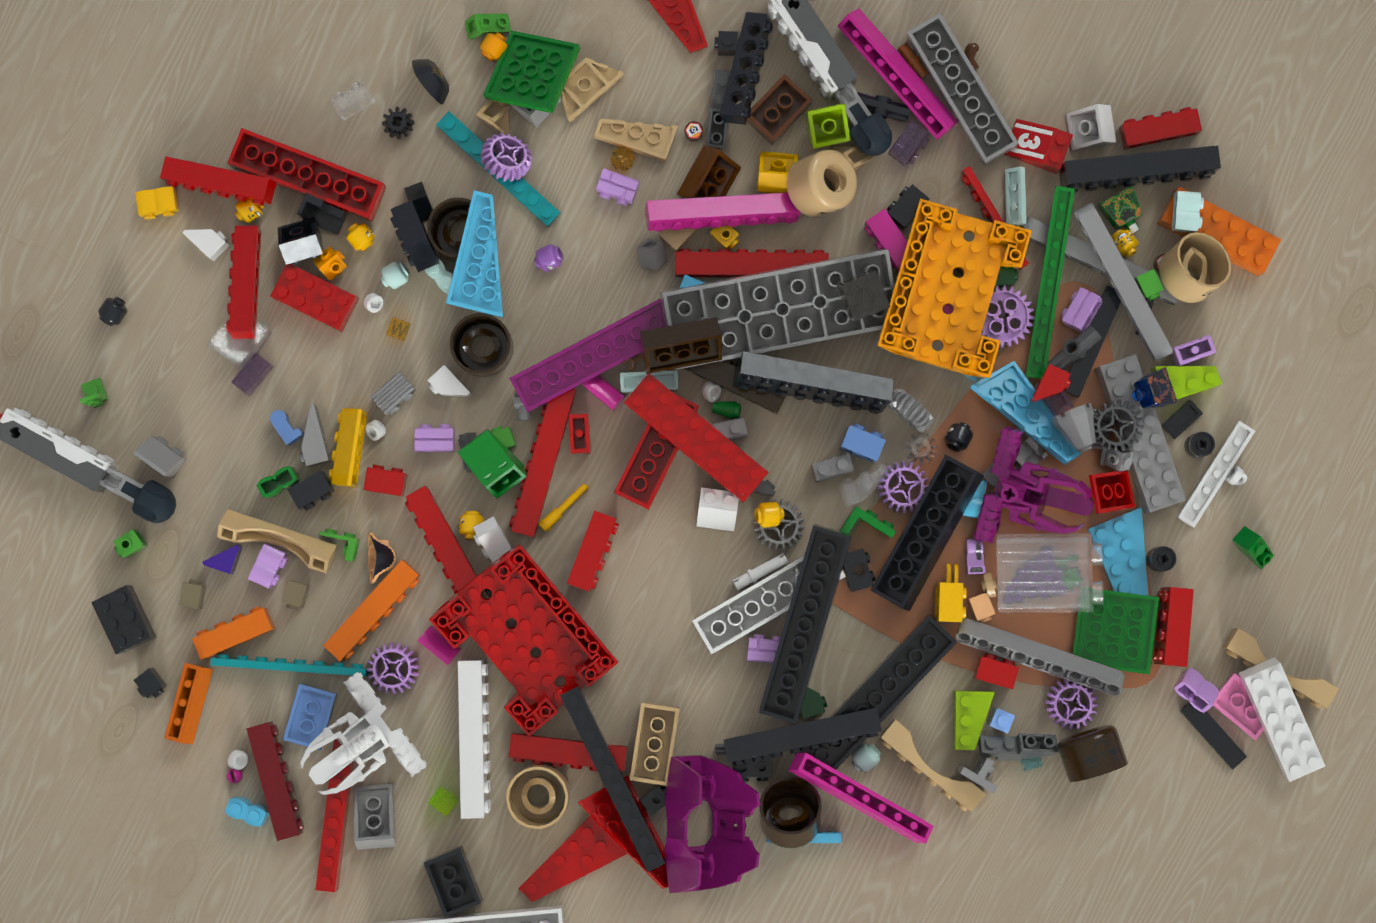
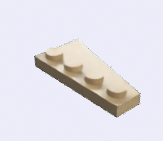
(639, 137)

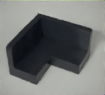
(326, 216)

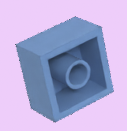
(862, 443)

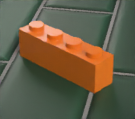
(233, 633)
(188, 703)

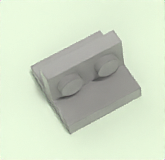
(983, 768)

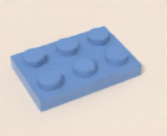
(309, 714)

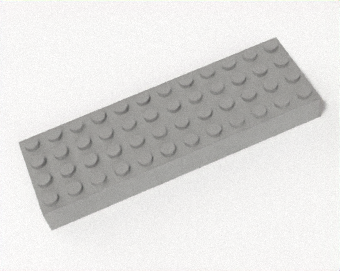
(780, 305)

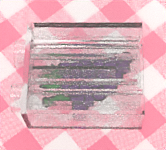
(1047, 573)

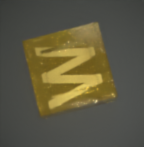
(398, 329)

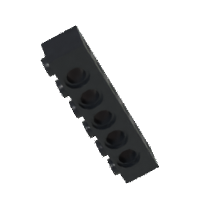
(752, 24)

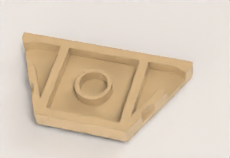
(585, 85)

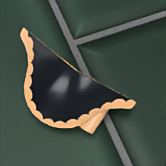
(380, 557)

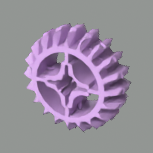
(505, 163)
(900, 478)
(398, 675)
(1069, 711)

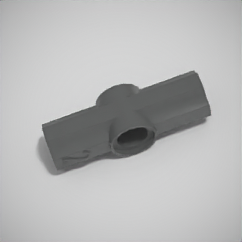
(1082, 342)

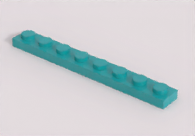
(518, 188)
(282, 664)

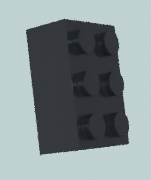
(414, 236)
(123, 619)
(453, 881)

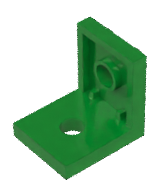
(870, 518)

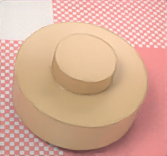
(989, 585)

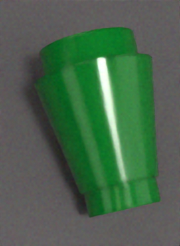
(728, 409)

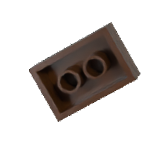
(778, 109)

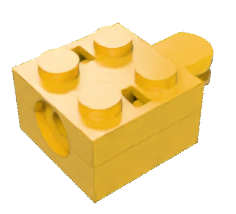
(950, 597)

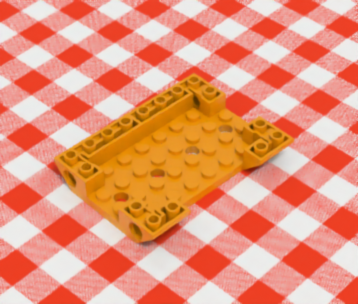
(928, 284)

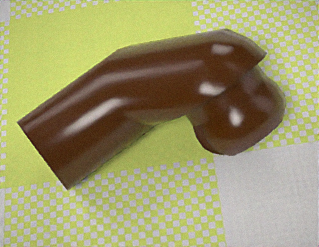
(970, 52)

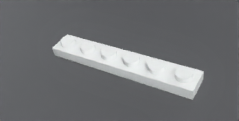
(1216, 474)

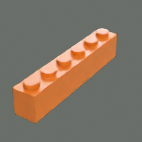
(372, 610)

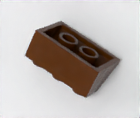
(709, 175)

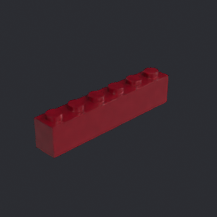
(275, 781)

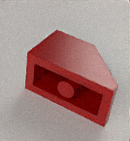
(1051, 383)

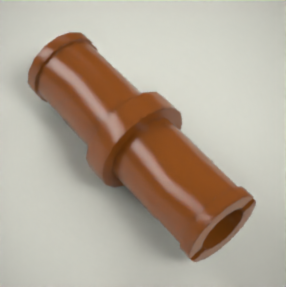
(912, 60)

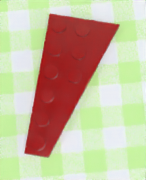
(683, 22)
(603, 811)
(577, 856)

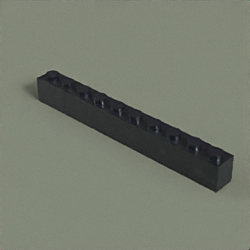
(613, 778)

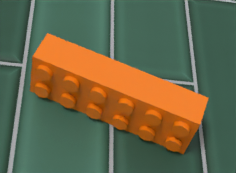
(1244, 242)

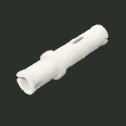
(760, 571)

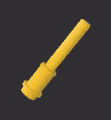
(555, 514)

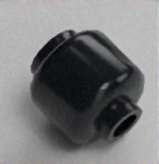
(112, 311)
(958, 436)

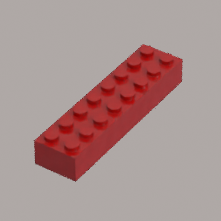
(307, 174)
(695, 437)

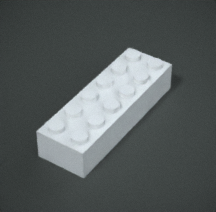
(1282, 719)

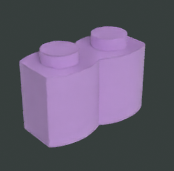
(268, 566)
(1196, 690)

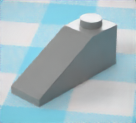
(314, 442)

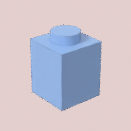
(1000, 720)

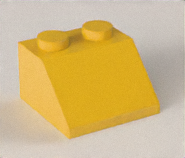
(774, 171)

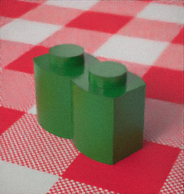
(282, 479)

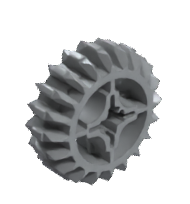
(910, 410)
(795, 521)

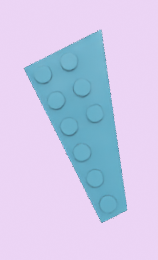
(476, 271)
(1011, 395)
(1123, 552)

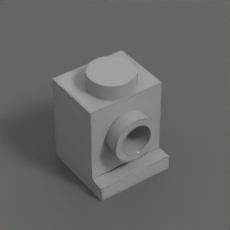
(1117, 460)

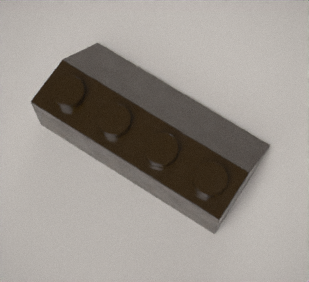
(681, 345)

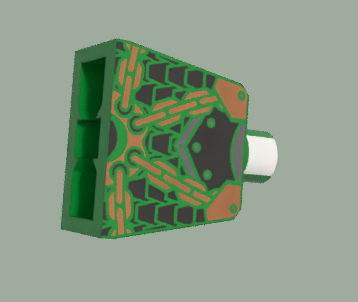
(1122, 210)

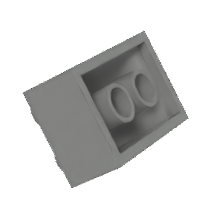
(374, 817)

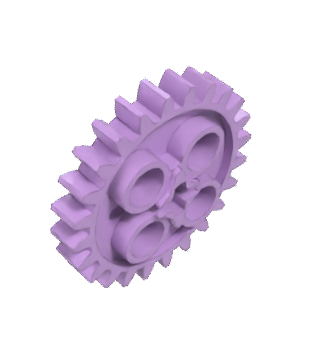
(1020, 313)

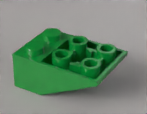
(493, 463)

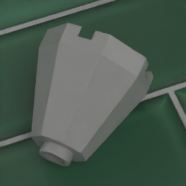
(1077, 427)

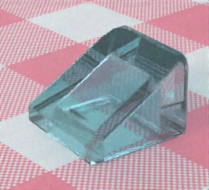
(1028, 764)

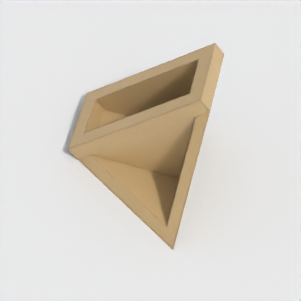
(495, 116)
(853, 154)

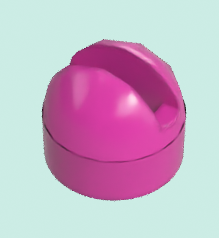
(237, 773)

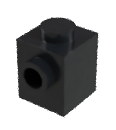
(726, 43)
(150, 684)
(654, 799)

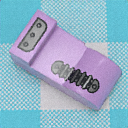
(974, 557)

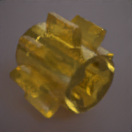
(622, 158)

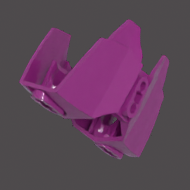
(728, 850)

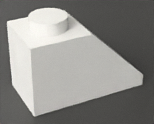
(208, 241)
(447, 384)

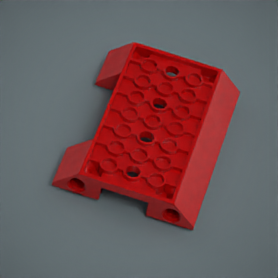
(543, 621)

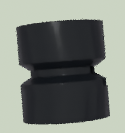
(1199, 445)
(1161, 558)

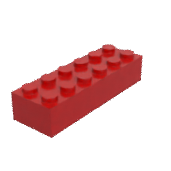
(648, 466)

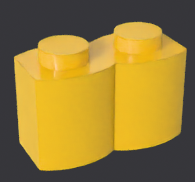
(157, 202)

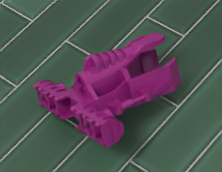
(1028, 493)

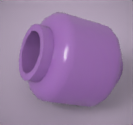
(548, 258)

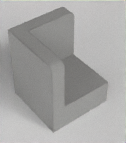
(652, 254)

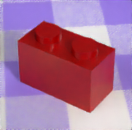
(579, 434)
(385, 481)
(996, 672)

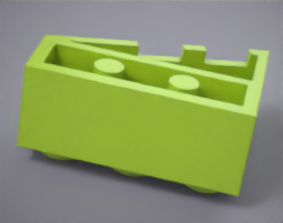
(1191, 379)
(969, 715)

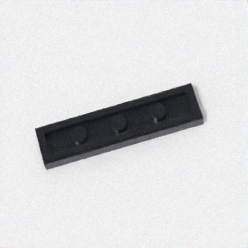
(1214, 735)

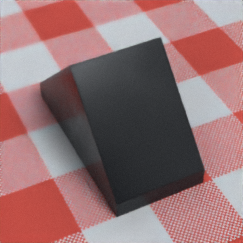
(420, 200)

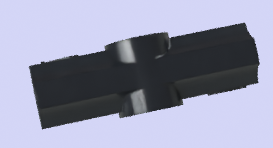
(885, 107)

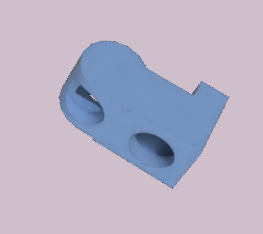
(281, 423)

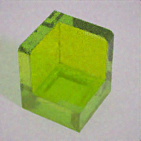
(443, 800)

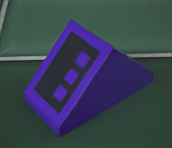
(226, 560)

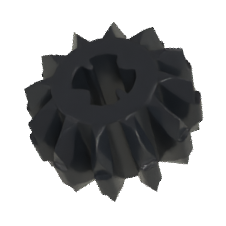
(403, 117)

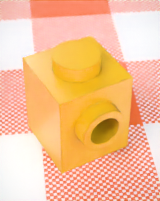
(725, 236)

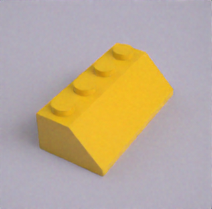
(349, 447)

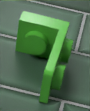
(487, 23)
(94, 393)
(351, 549)

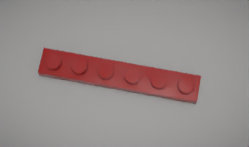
(979, 195)

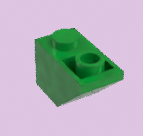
(1253, 547)

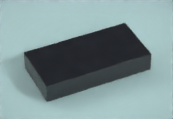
(1181, 419)

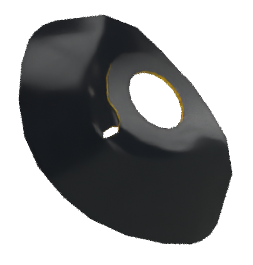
(432, 82)

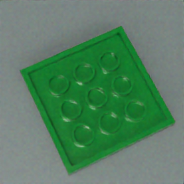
(532, 71)
(1119, 632)

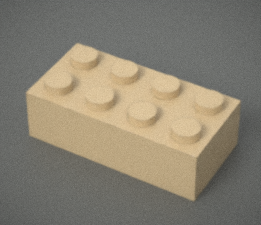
(654, 743)

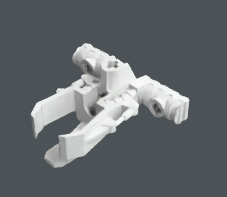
(361, 742)

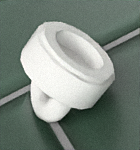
(373, 302)
(711, 391)
(375, 430)
(1235, 475)
(237, 759)

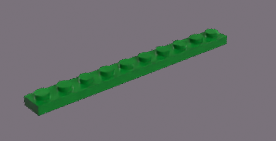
(1050, 281)

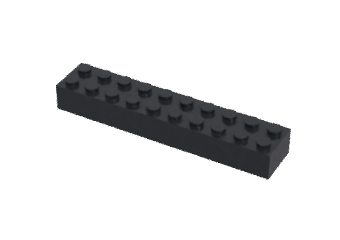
(805, 623)
(890, 683)

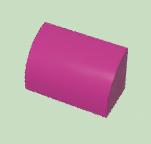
(604, 392)
(438, 645)

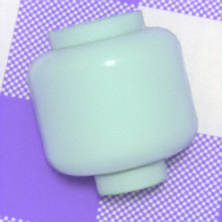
(394, 275)
(865, 757)

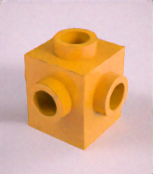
(330, 263)

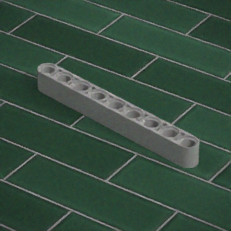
(1082, 253)
(1123, 282)
(1040, 657)

